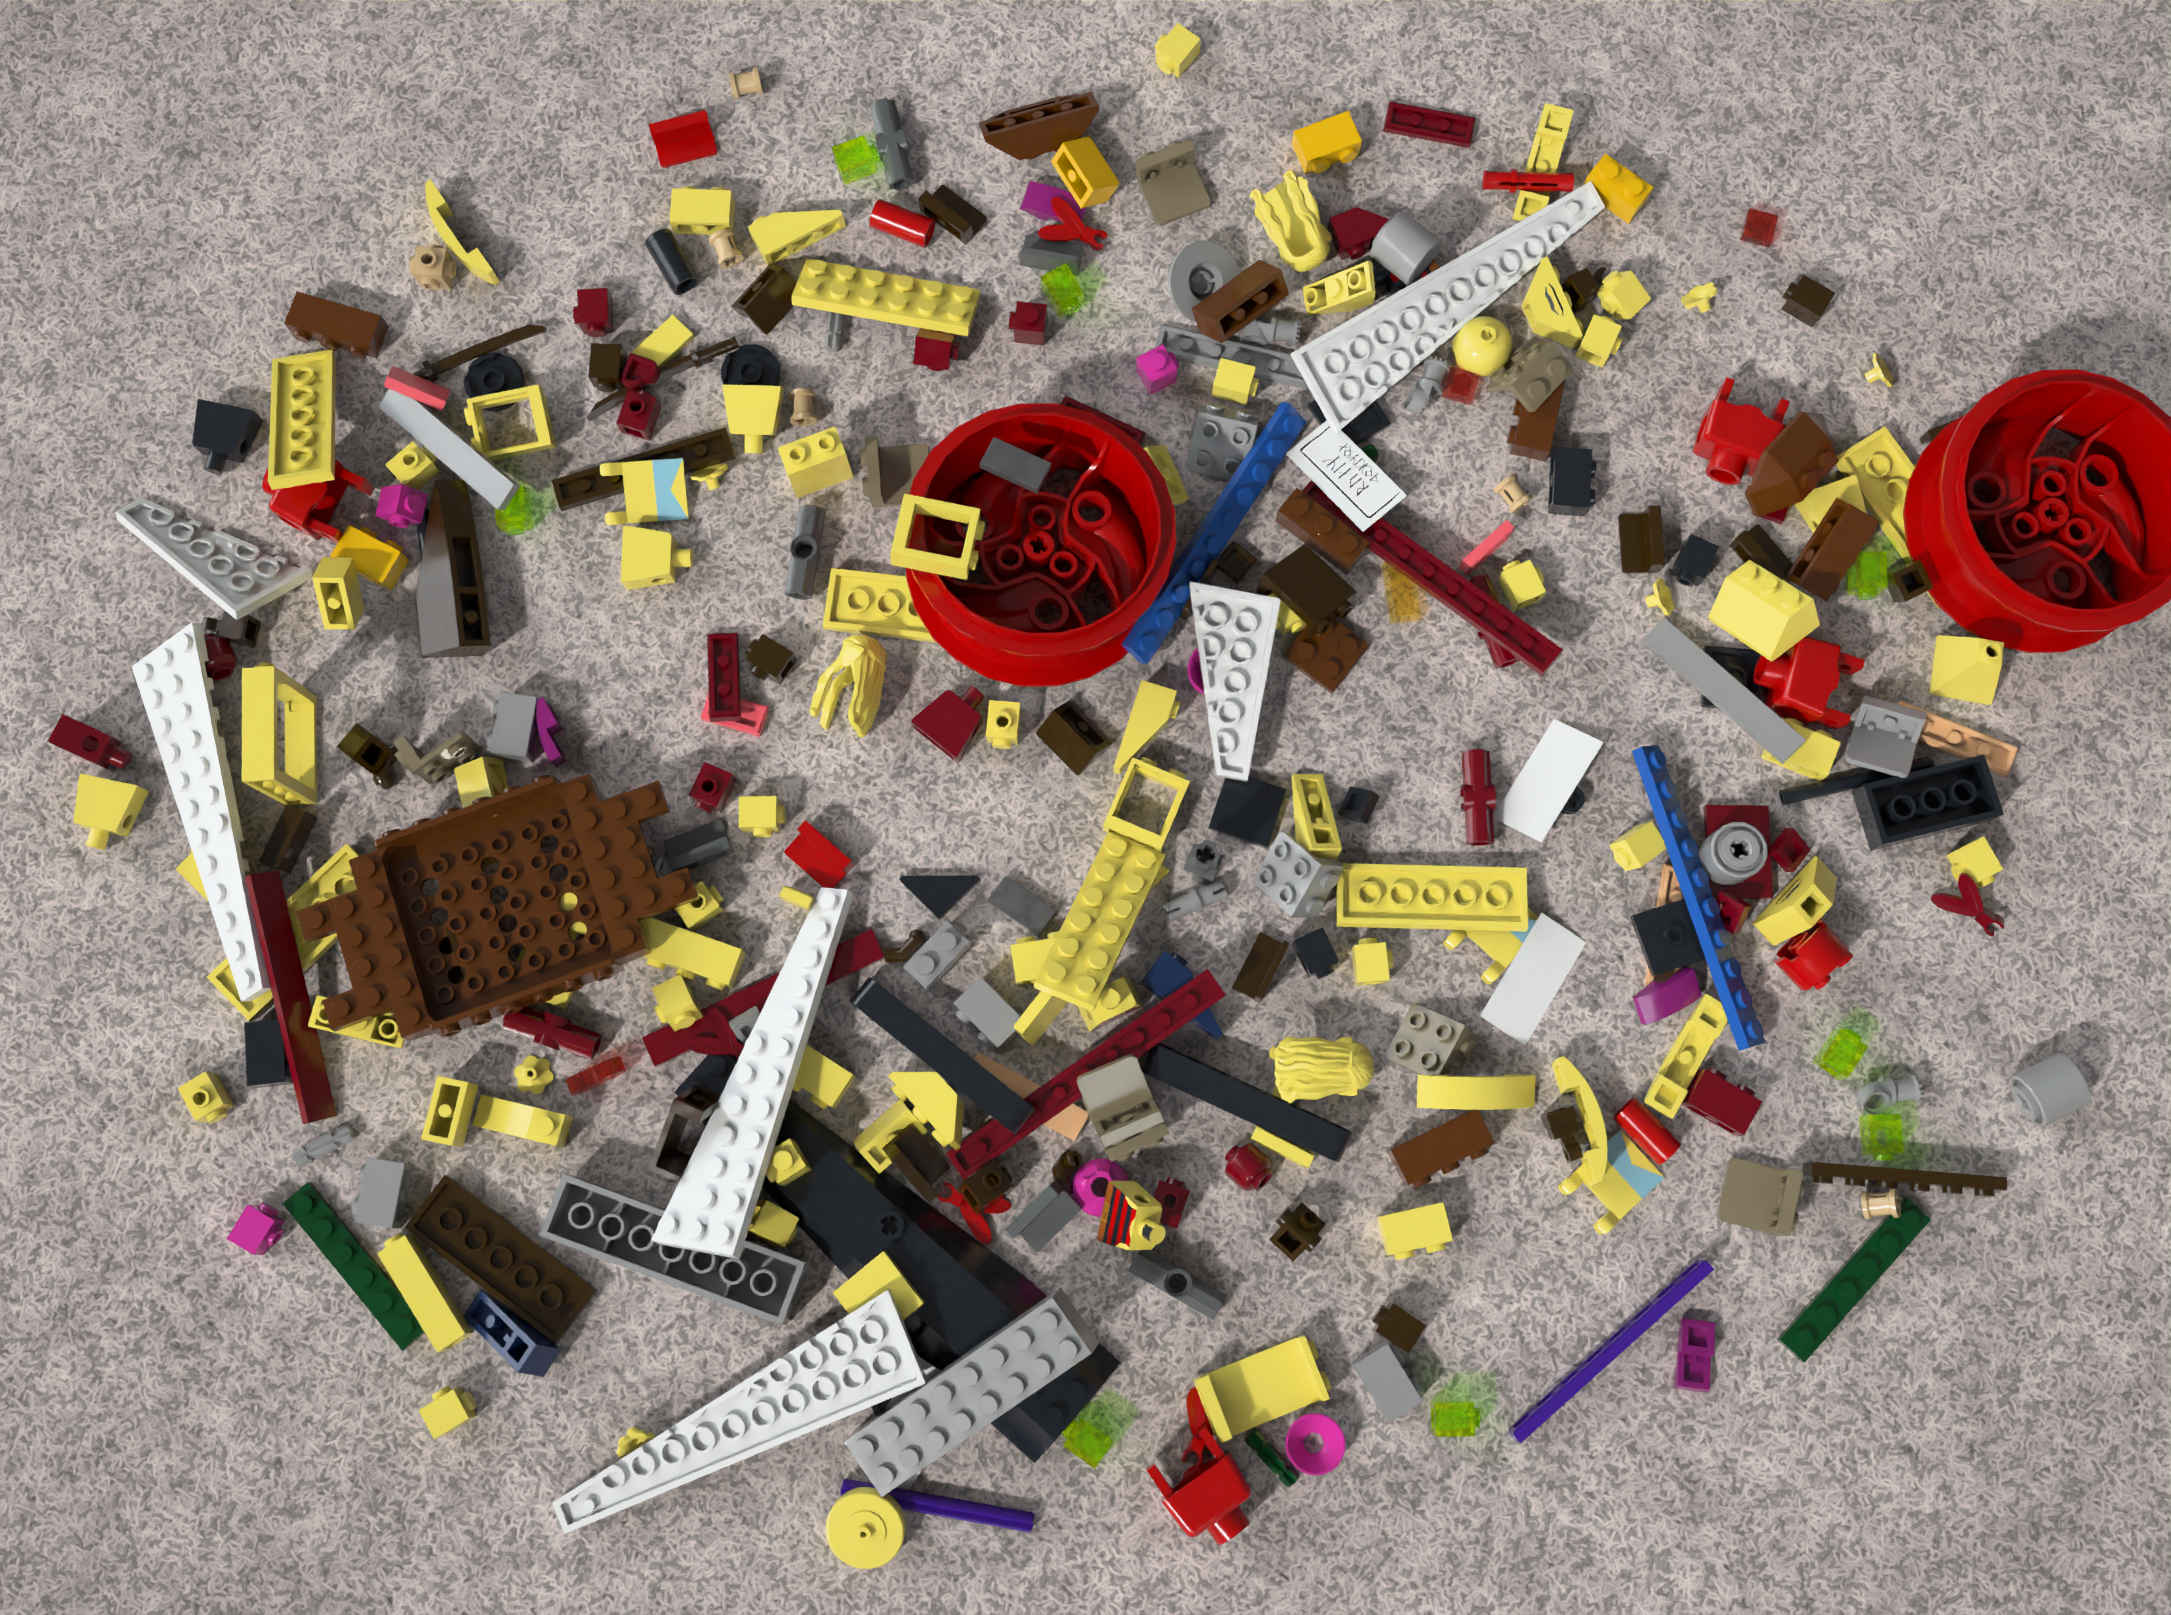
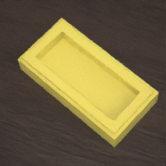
(665, 342)

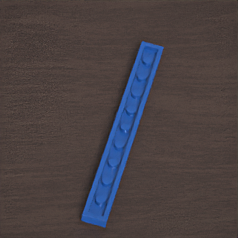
(1215, 531)
(1698, 897)

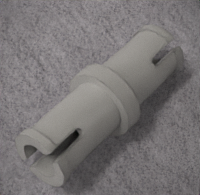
(1194, 900)

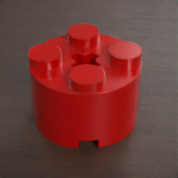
(1812, 956)

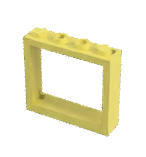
(260, 736)

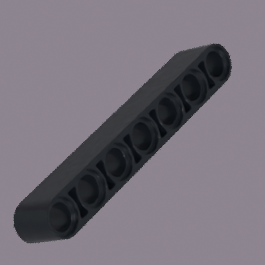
(942, 1055)
(1246, 1101)

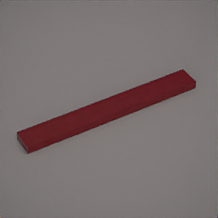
(848, 959)
(290, 996)

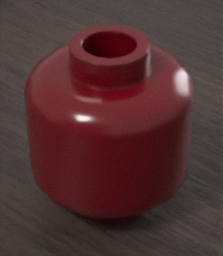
(221, 657)
(1248, 1167)

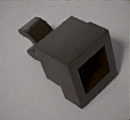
(1582, 287)
(236, 631)
(1561, 1125)

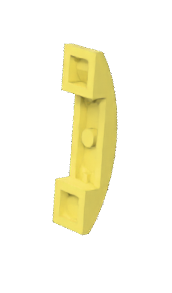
(1544, 156)
(439, 212)
(1686, 1056)
(1570, 1080)
(1476, 1092)

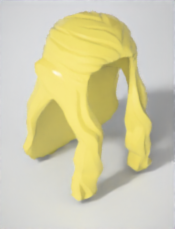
(1293, 223)
(863, 663)
(1320, 1068)

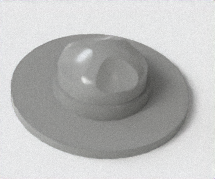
(1198, 273)

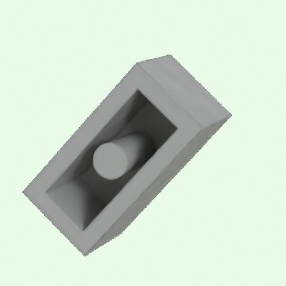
(514, 727)
(937, 956)
(988, 1013)
(382, 1193)
(1388, 1382)

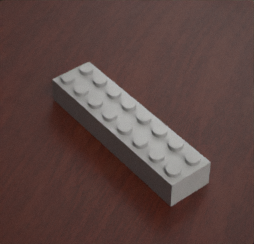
(621, 1232)
(972, 1392)

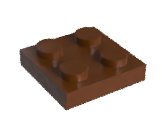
(1326, 656)

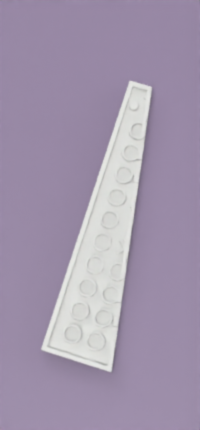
(1384, 343)
(196, 764)
(732, 1157)
(819, 1382)

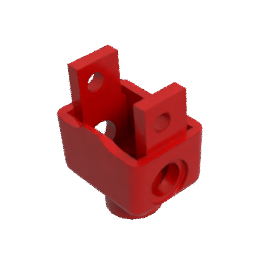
(1735, 436)
(313, 504)
(1804, 680)
(1207, 1495)

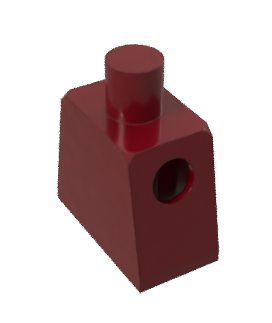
(951, 721)
(82, 740)

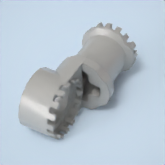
(1268, 332)
(1428, 385)
(1891, 1092)

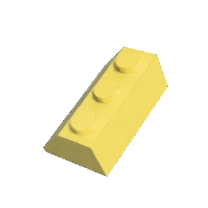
(1763, 611)

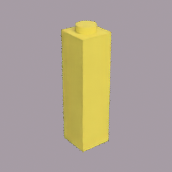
(424, 1292)

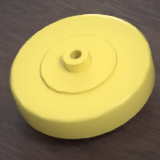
(865, 1528)

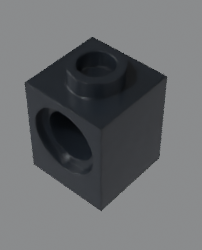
(1694, 561)
(1316, 954)

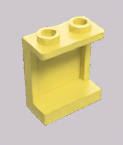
(815, 462)

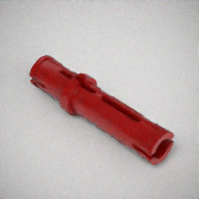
(1527, 181)

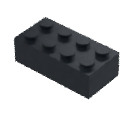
(1927, 802)

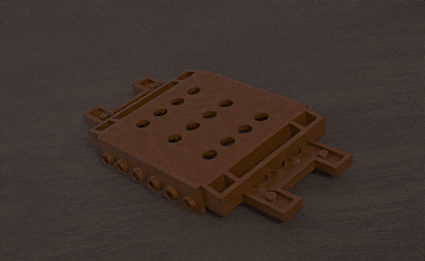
(395, 946)

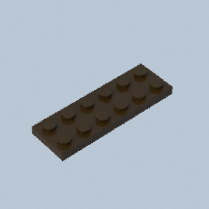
(501, 1259)

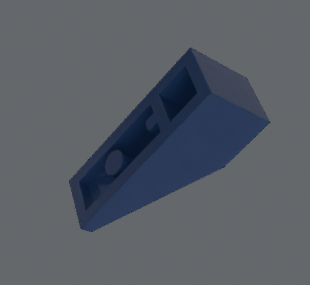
(1168, 976)
(511, 1335)

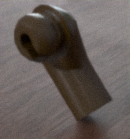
(383, 776)
(903, 954)
(1065, 1167)

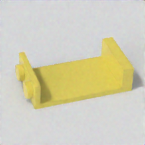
(1262, 1387)

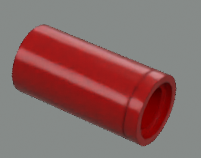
(902, 223)
(1647, 1131)

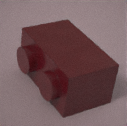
(1722, 1102)

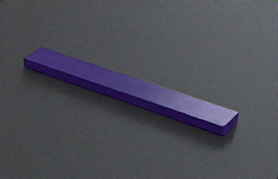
(1610, 1350)

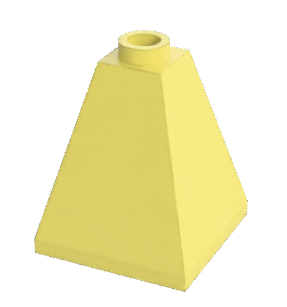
(1966, 668)

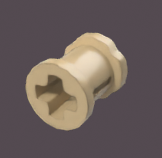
(745, 83)
(725, 248)
(802, 407)
(1513, 493)
(1881, 1204)

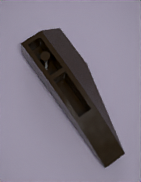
(450, 578)

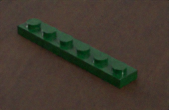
(354, 1264)
(1852, 1281)

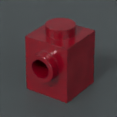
(594, 311)
(1029, 323)
(935, 349)
(639, 414)
(712, 788)
(1173, 1200)

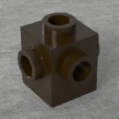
(1297, 1231)

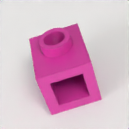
(1157, 369)
(401, 505)
(257, 1229)

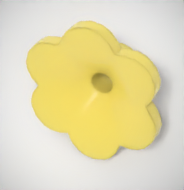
(1700, 297)
(1879, 371)
(710, 475)
(1661, 598)
(541, 1074)
(634, 1439)

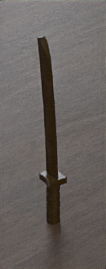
(676, 367)
(431, 371)

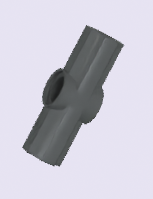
(892, 144)
(803, 569)
(1203, 861)
(1196, 1293)

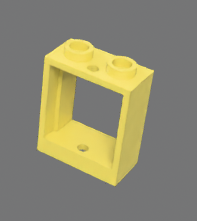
(540, 413)
(931, 562)
(1148, 769)

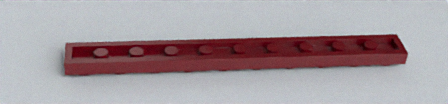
(1450, 588)
(1063, 1089)

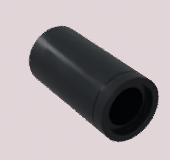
(672, 261)

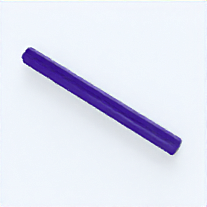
(954, 1508)

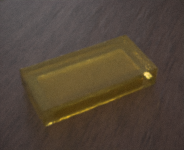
(1400, 596)

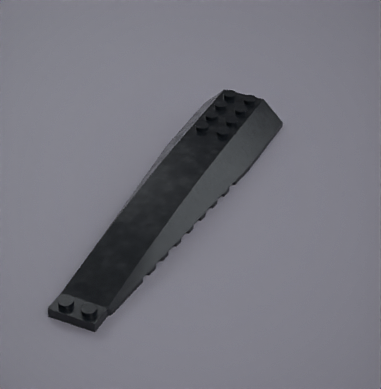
(962, 1282)

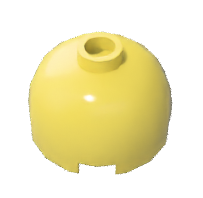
(1482, 346)

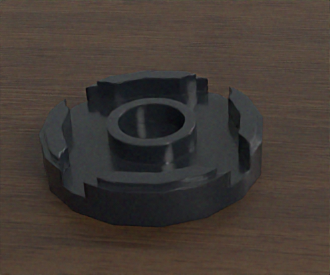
(758, 364)
(479, 383)

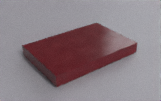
(1715, 816)

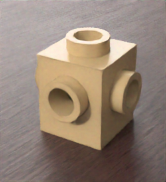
(433, 267)

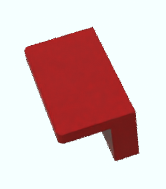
(683, 139)
(818, 857)

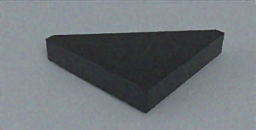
(940, 893)

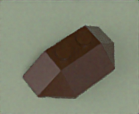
(1040, 126)
(1792, 464)

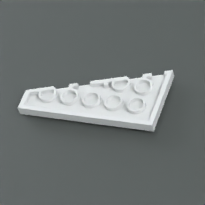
(215, 562)
(1234, 655)

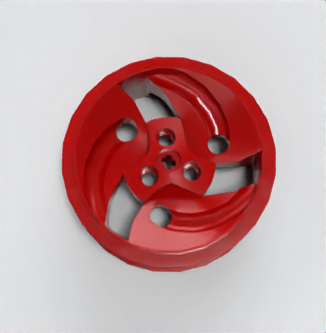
(1130, 547)
(2013, 591)

